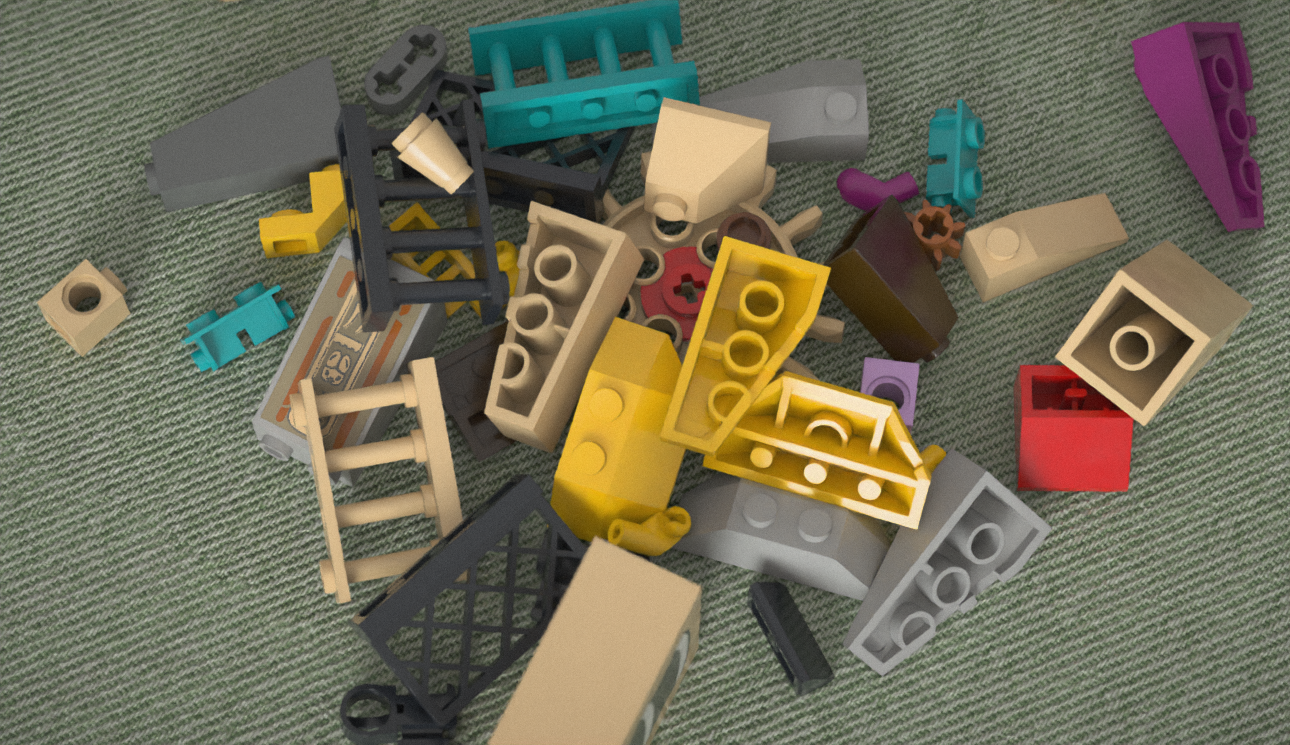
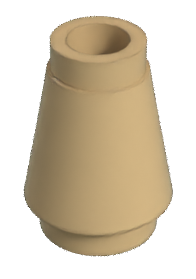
(432, 153)

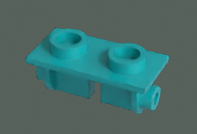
(958, 140)
(217, 335)

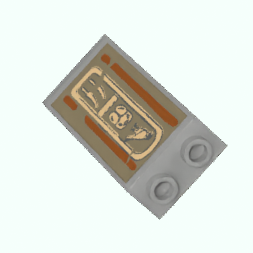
(342, 358)

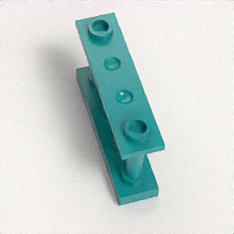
(586, 103)

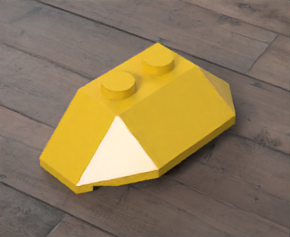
(613, 447)
(829, 449)

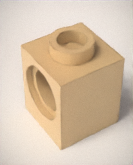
(88, 328)

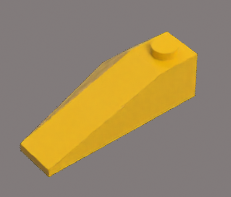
(744, 332)

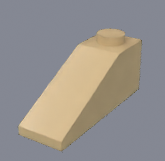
(1039, 243)

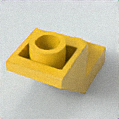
(298, 233)

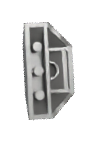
(784, 535)

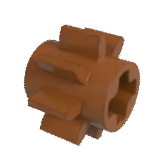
(940, 221)

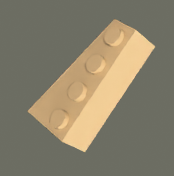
(561, 310)

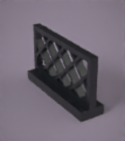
(518, 181)
(439, 570)

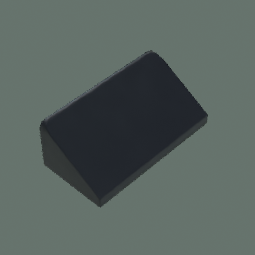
(789, 637)

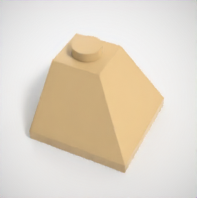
(704, 161)

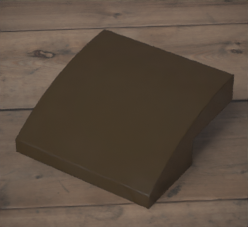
(464, 389)

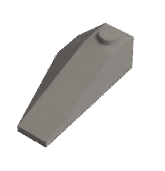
(813, 110)
(964, 543)

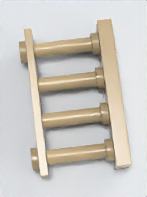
(424, 444)

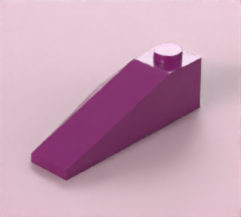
(1198, 89)

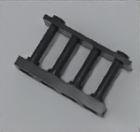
(375, 243)

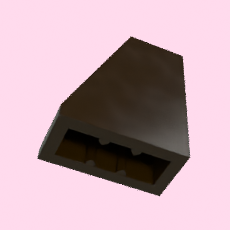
(891, 284)

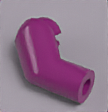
(866, 191)

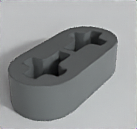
(398, 61)

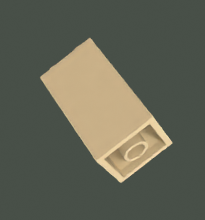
(1153, 330)

